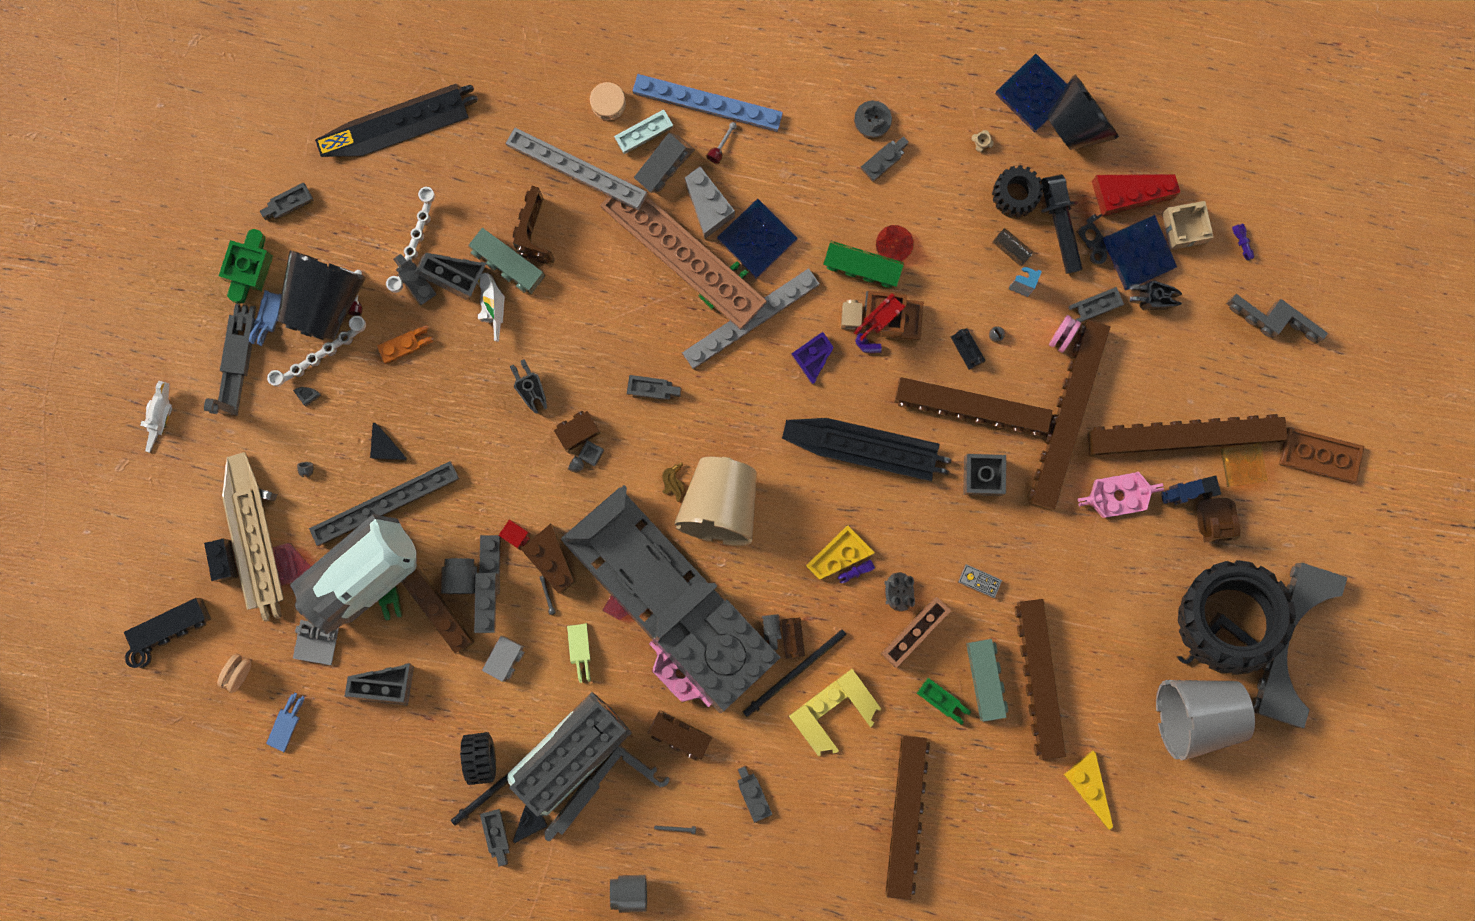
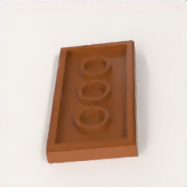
(1322, 455)

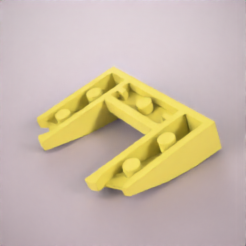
(846, 686)

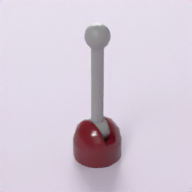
(715, 154)

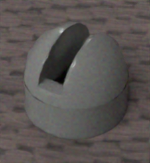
(994, 336)
(576, 465)
(305, 468)

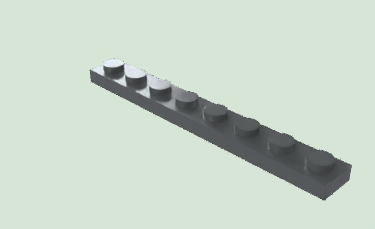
(384, 503)

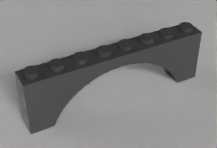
(1276, 693)

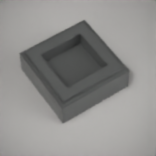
(591, 453)

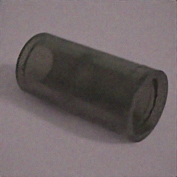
(1013, 247)

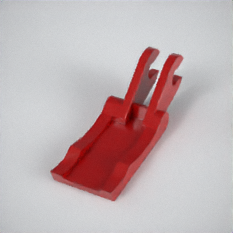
(881, 316)

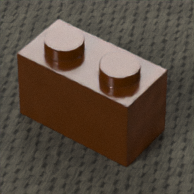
(576, 431)

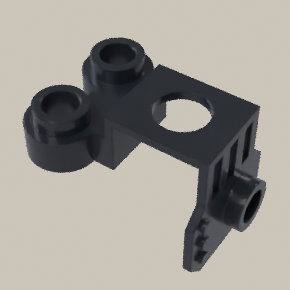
(1097, 245)

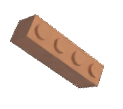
(915, 632)

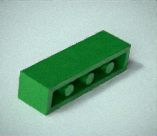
(863, 263)

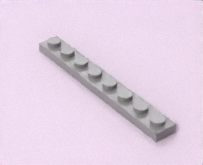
(576, 168)
(730, 333)

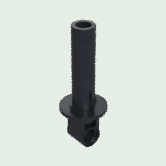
(1058, 205)

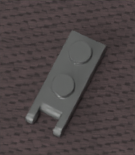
(1098, 304)

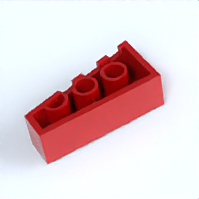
(1130, 192)

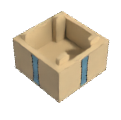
(1187, 225)

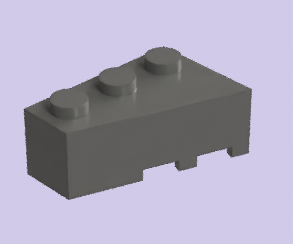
(663, 162)
(451, 273)
(382, 686)

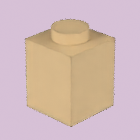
(851, 314)

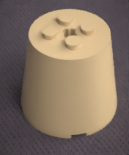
(719, 502)

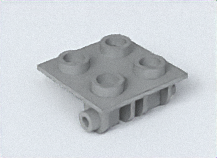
(313, 644)

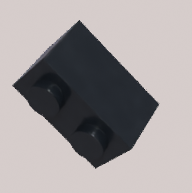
(220, 560)

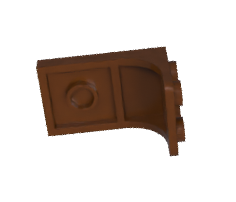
(523, 233)

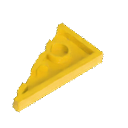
(1087, 781)

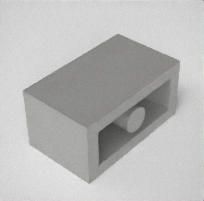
(503, 659)

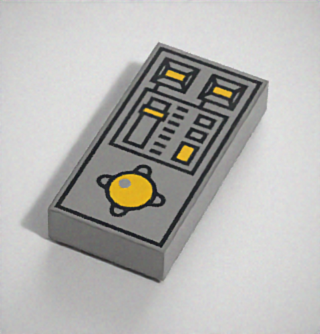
(979, 581)

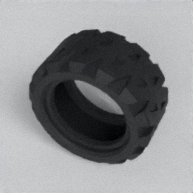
(1258, 584)

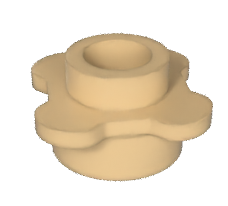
(982, 145)

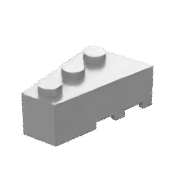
(709, 203)

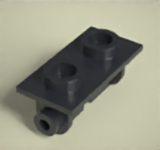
(967, 348)

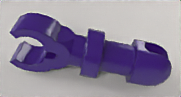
(1240, 232)
(855, 572)

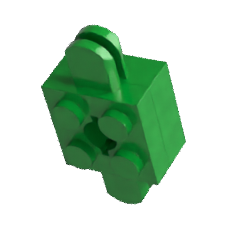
(238, 264)

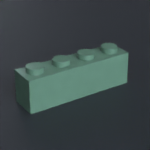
(506, 261)
(986, 680)

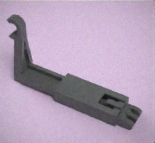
(234, 362)
(591, 785)

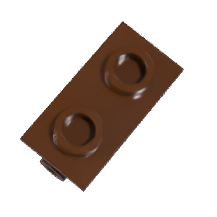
(793, 637)

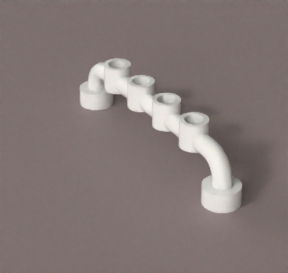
(427, 196)
(356, 324)

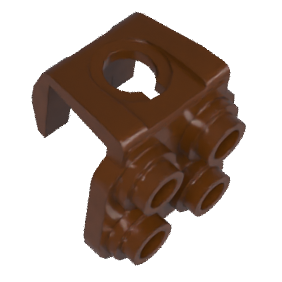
(1218, 519)

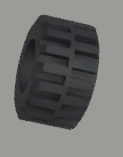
(1024, 178)
(478, 758)

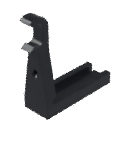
(1214, 626)

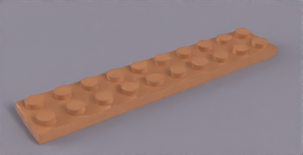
(688, 259)

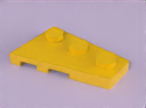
(839, 553)

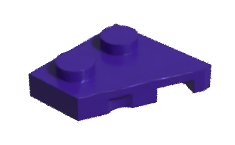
(813, 356)

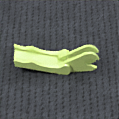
(579, 648)

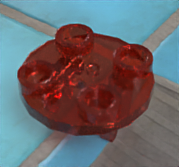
(886, 239)

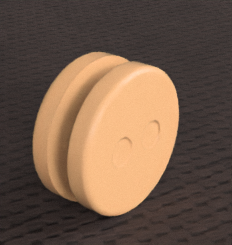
(607, 101)
(234, 673)

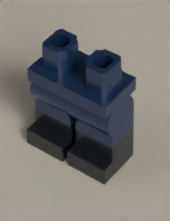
(1183, 493)

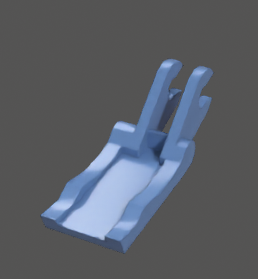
(266, 317)
(285, 724)

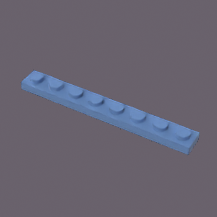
(707, 102)

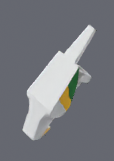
(491, 303)
(157, 413)

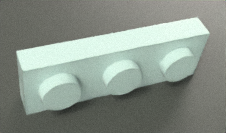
(643, 131)

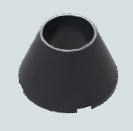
(1080, 118)

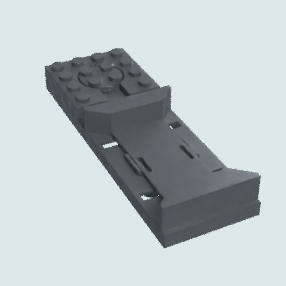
(689, 619)

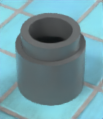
(458, 576)
(628, 893)

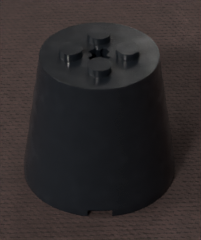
(316, 296)

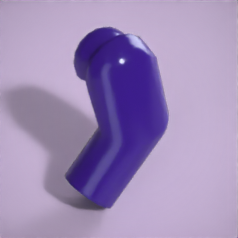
(865, 346)

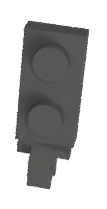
(884, 159)
(287, 202)
(415, 284)
(651, 388)
(753, 795)
(495, 835)

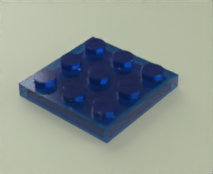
(1032, 92)
(757, 238)
(1140, 252)

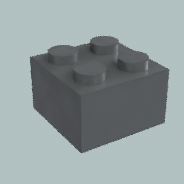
(984, 475)

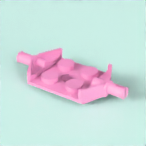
(1135, 491)
(665, 671)

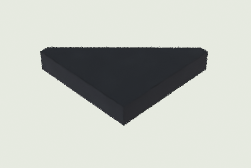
(383, 447)
(529, 824)

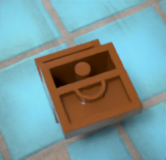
(906, 324)

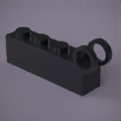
(163, 628)

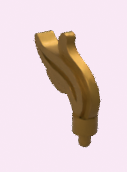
(671, 482)

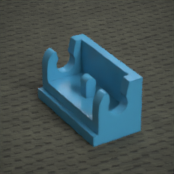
(1025, 285)

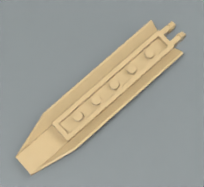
(251, 537)

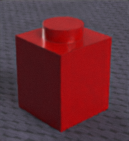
(515, 534)

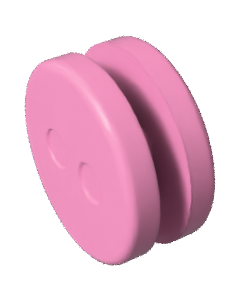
(1065, 333)

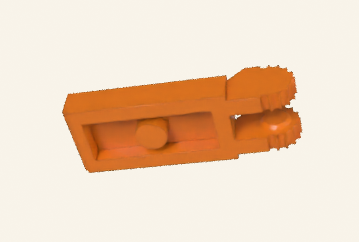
(403, 345)

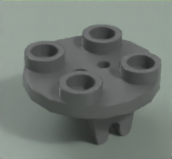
(876, 127)
(900, 591)

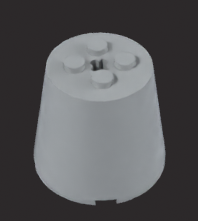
(1203, 716)

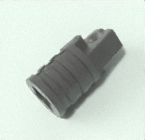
(772, 629)

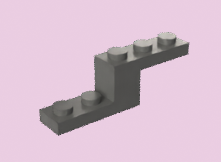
(1276, 318)
(487, 584)

